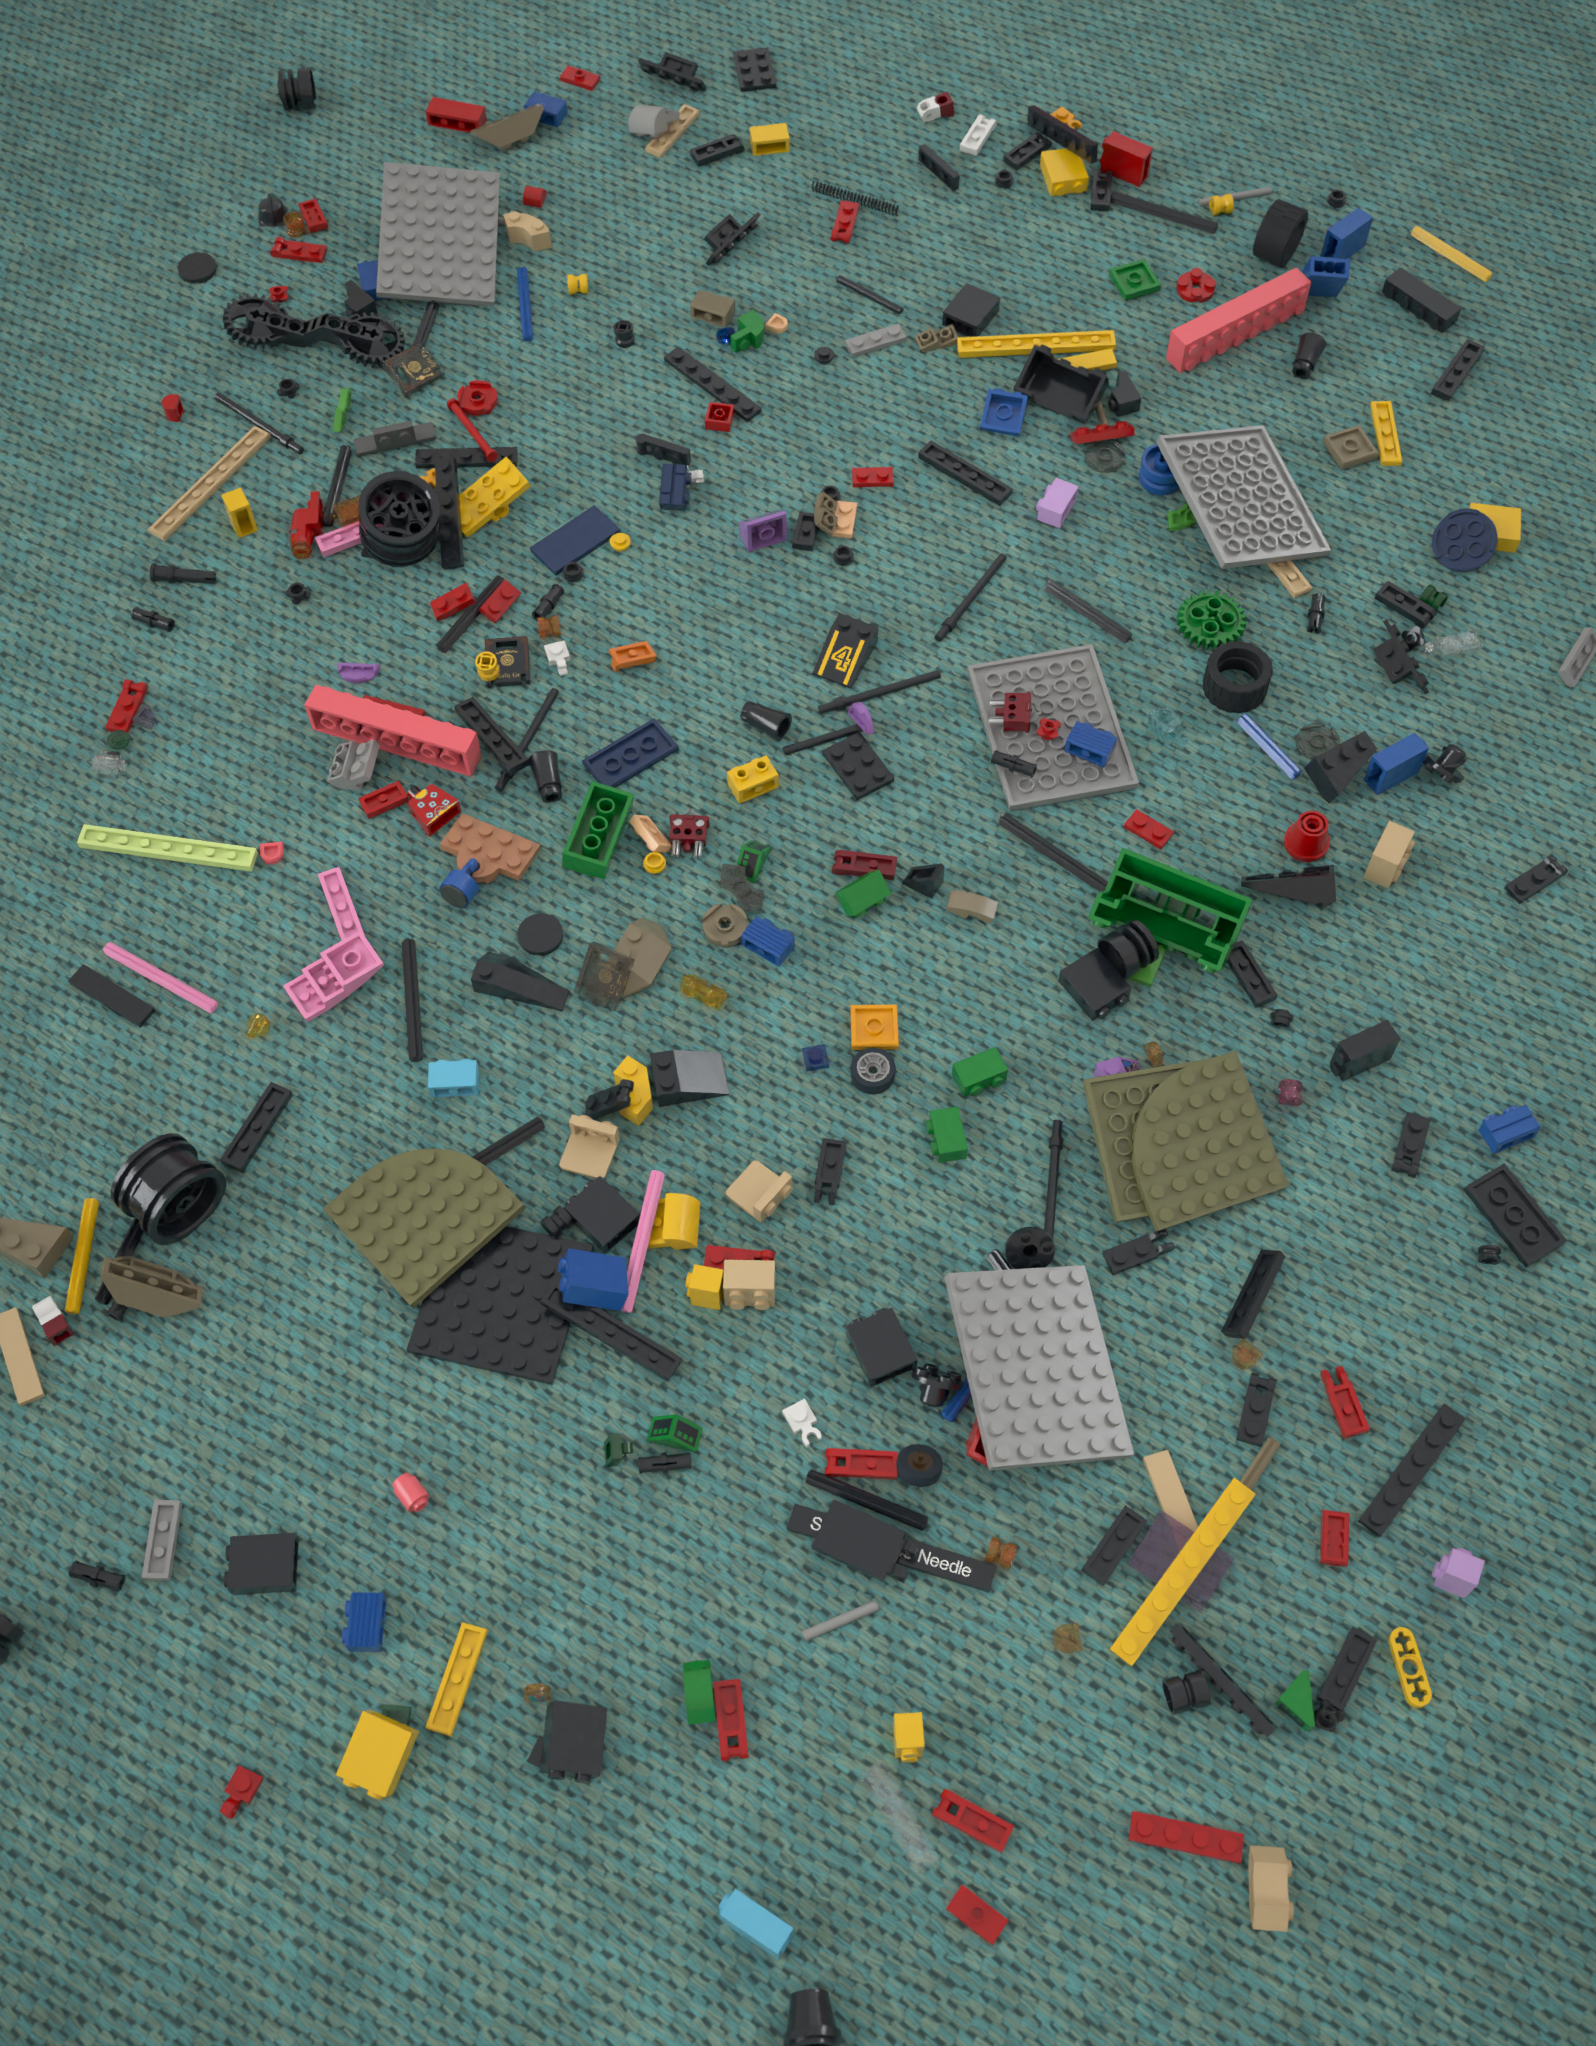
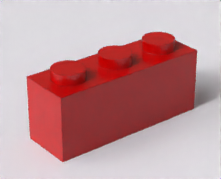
(455, 115)

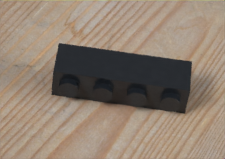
(1421, 300)

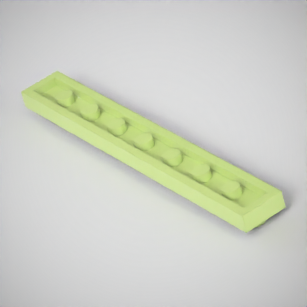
(167, 847)

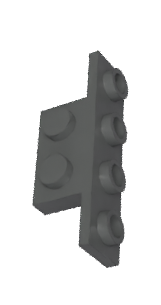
(394, 437)

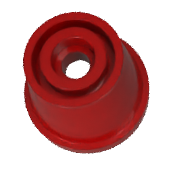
(1308, 837)

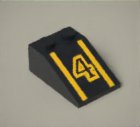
(846, 650)

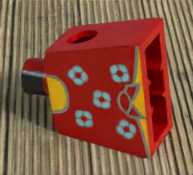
(432, 807)

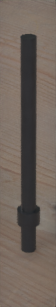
(285, 440)
(950, 622)
(840, 703)
(505, 776)
(1055, 1144)

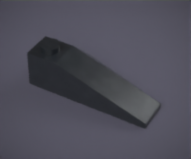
(1313, 885)
(512, 980)

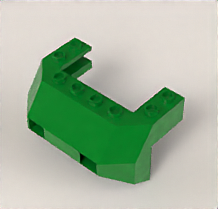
(1178, 903)

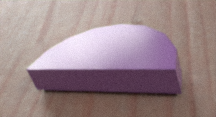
(358, 672)
(861, 716)

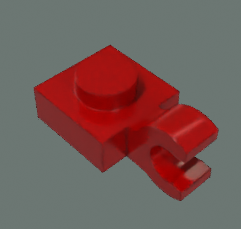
(241, 1789)

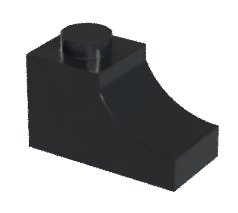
(358, 301)
(1125, 397)

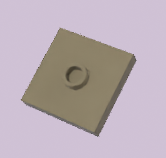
(1350, 447)

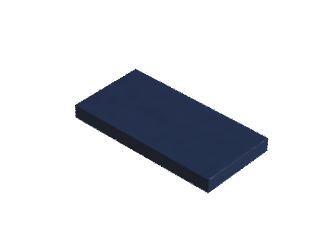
(575, 540)
(630, 754)

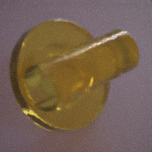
(257, 1025)

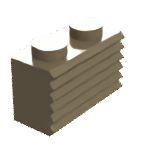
(712, 308)

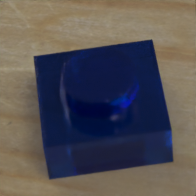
(815, 1057)

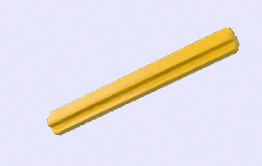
(1451, 253)
(81, 1256)

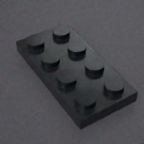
(1515, 1215)

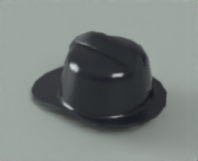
(271, 212)

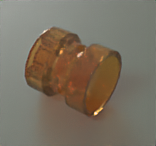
(294, 224)
(549, 626)
(1007, 1554)

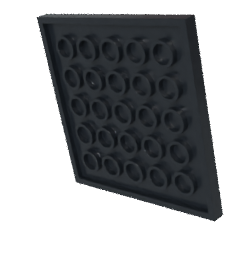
(492, 1309)

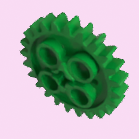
(1211, 619)

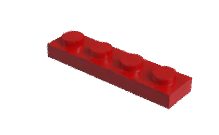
(1186, 1837)

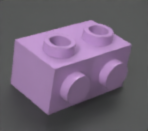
(1057, 502)
(1458, 1572)

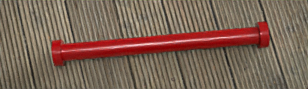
(491, 454)

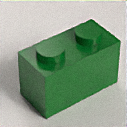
(863, 893)
(980, 1072)
(947, 1135)

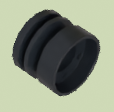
(297, 89)
(1129, 948)

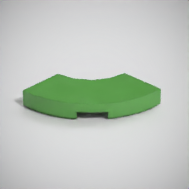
(342, 408)
(1181, 518)

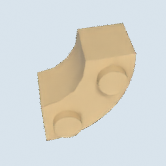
(527, 230)
(1269, 1888)

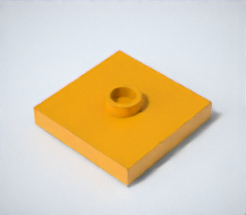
(874, 1027)

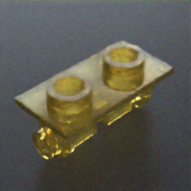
(698, 989)

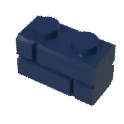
(674, 487)

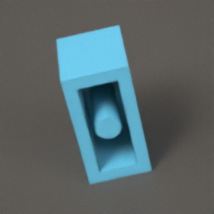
(453, 1078)

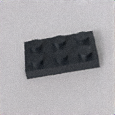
(754, 69)
(858, 766)

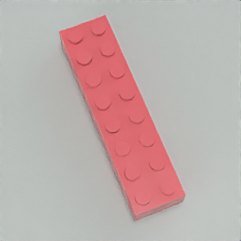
(1238, 320)
(395, 730)

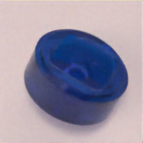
(724, 335)

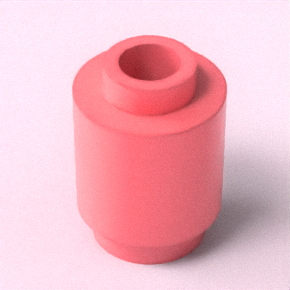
(410, 1492)

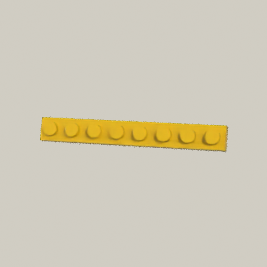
(1023, 344)
(1182, 1572)

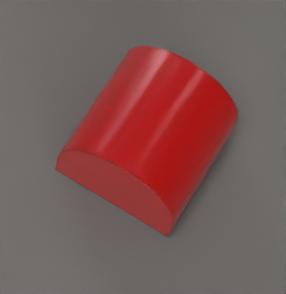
(534, 196)
(172, 407)

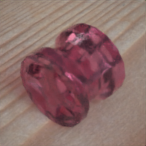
(1290, 1092)

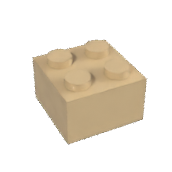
(1390, 855)
(749, 1284)

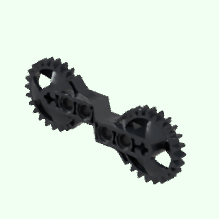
(274, 326)

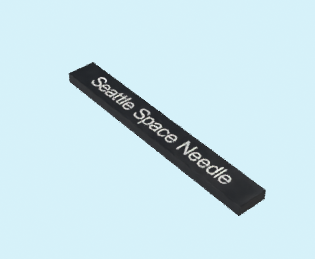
(928, 1560)

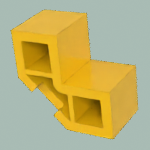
(641, 1098)

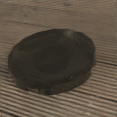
(1100, 460)
(1310, 742)

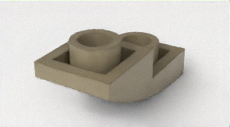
(933, 340)
(825, 513)
(968, 903)

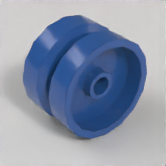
(1155, 473)

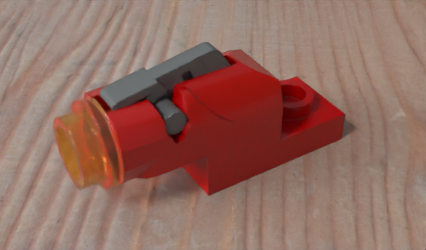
(305, 525)

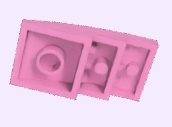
(333, 976)

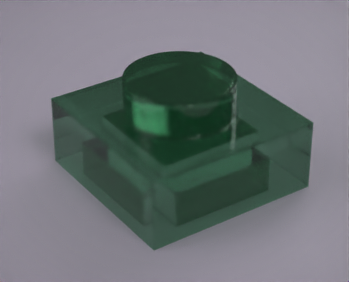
(399, 1713)

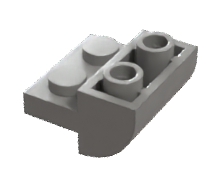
(651, 120)
(353, 764)

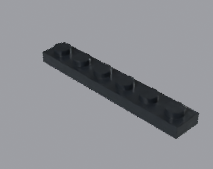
(1063, 134)
(712, 383)
(449, 513)
(614, 1334)
(1411, 1470)

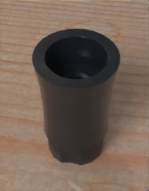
(1308, 353)
(766, 719)
(546, 774)

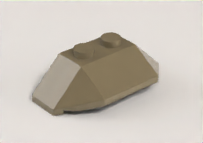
(511, 128)
(650, 949)
(150, 1286)

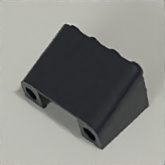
(1060, 385)

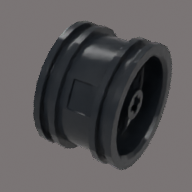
(395, 503)
(168, 1188)

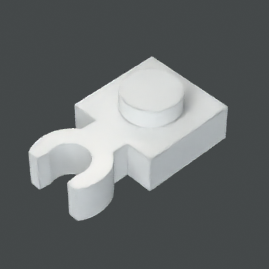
(800, 1419)

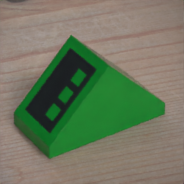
(753, 858)
(674, 1432)
(1297, 1702)

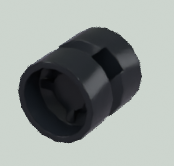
(1186, 1692)

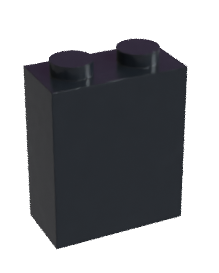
(971, 310)
(1095, 985)
(1364, 1050)
(602, 1214)
(881, 1346)
(262, 1564)
(573, 1741)

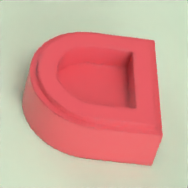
(272, 852)

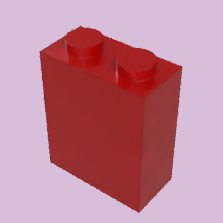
(1126, 158)

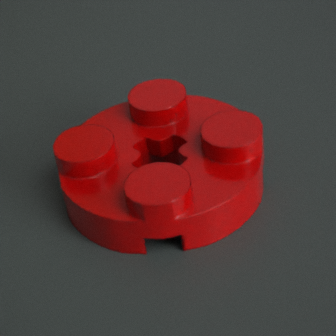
(1196, 277)
(473, 406)

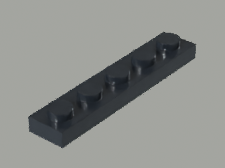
(465, 456)
(965, 473)
(492, 735)
(1222, 1681)

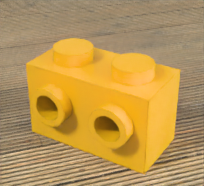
(752, 779)

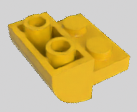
(676, 1222)

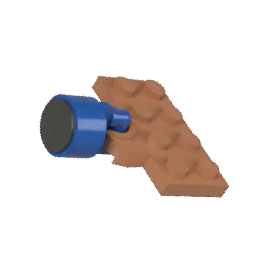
(481, 856)

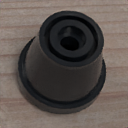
(811, 2020)

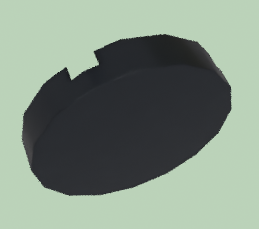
(197, 267)
(540, 934)

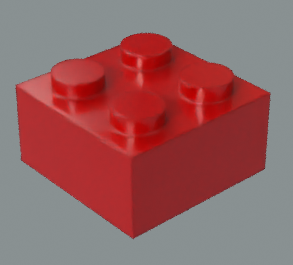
(719, 417)

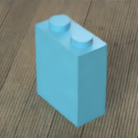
(755, 1923)

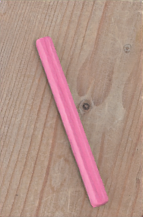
(160, 977)
(642, 1236)

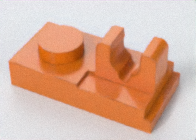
(631, 655)

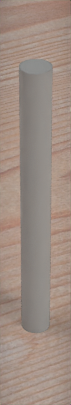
(1240, 195)

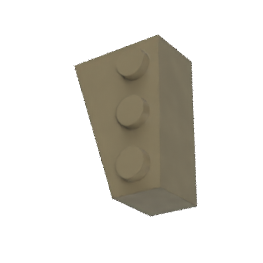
(33, 1244)

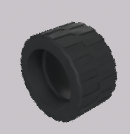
(1280, 233)
(1231, 696)

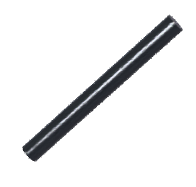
(869, 294)
(822, 739)

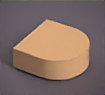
(777, 324)

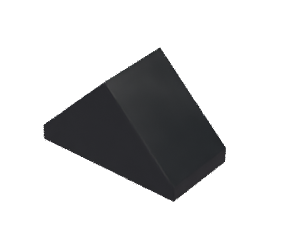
(925, 879)

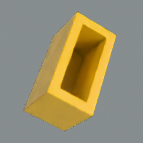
(769, 139)
(239, 512)
(705, 1287)
(908, 1736)

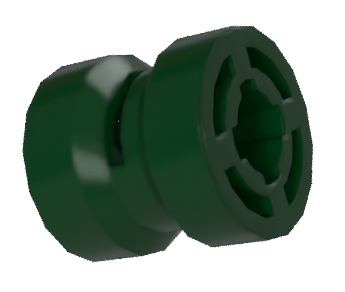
(1433, 597)

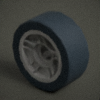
(867, 1061)

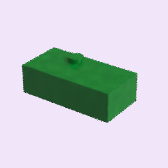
(597, 830)

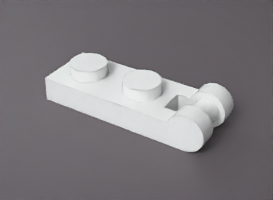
(977, 135)

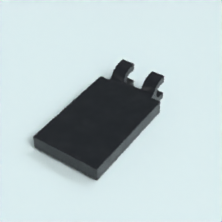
(864, 1543)

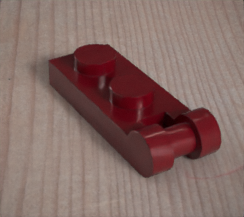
(863, 863)

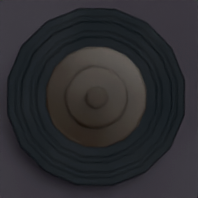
(919, 1465)

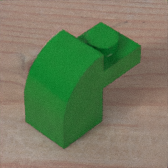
(749, 332)
(698, 1692)

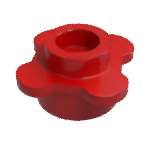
(278, 293)
(1048, 734)

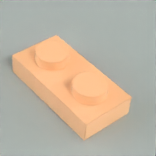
(846, 519)
(650, 833)

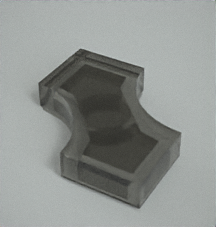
(734, 880)

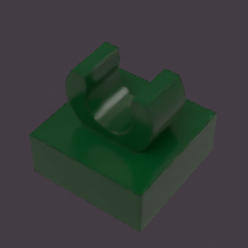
(615, 1450)

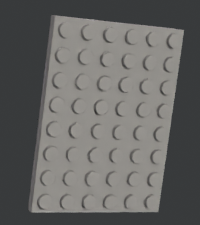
(438, 234)
(1243, 496)
(1069, 690)
(1037, 1367)

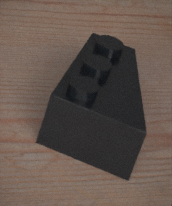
(1339, 765)

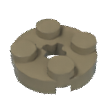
(724, 936)

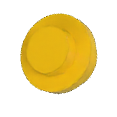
(620, 541)
(654, 863)

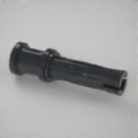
(173, 574)

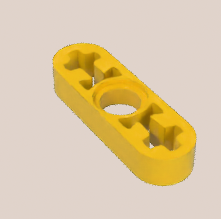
(1408, 1689)

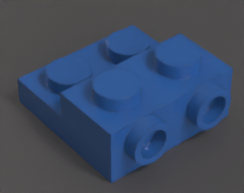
(1004, 412)

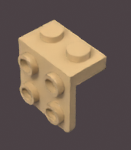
(590, 1147)
(759, 1190)

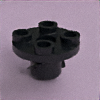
(1447, 763)
(1029, 1248)
(935, 1384)

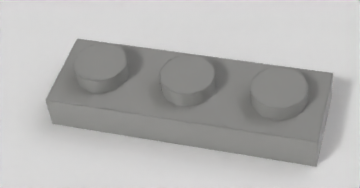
(875, 340)
(1579, 657)
(162, 1540)

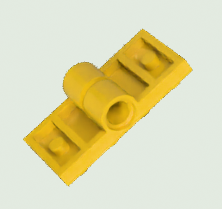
(490, 496)

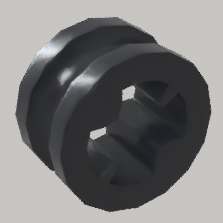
(1489, 1254)

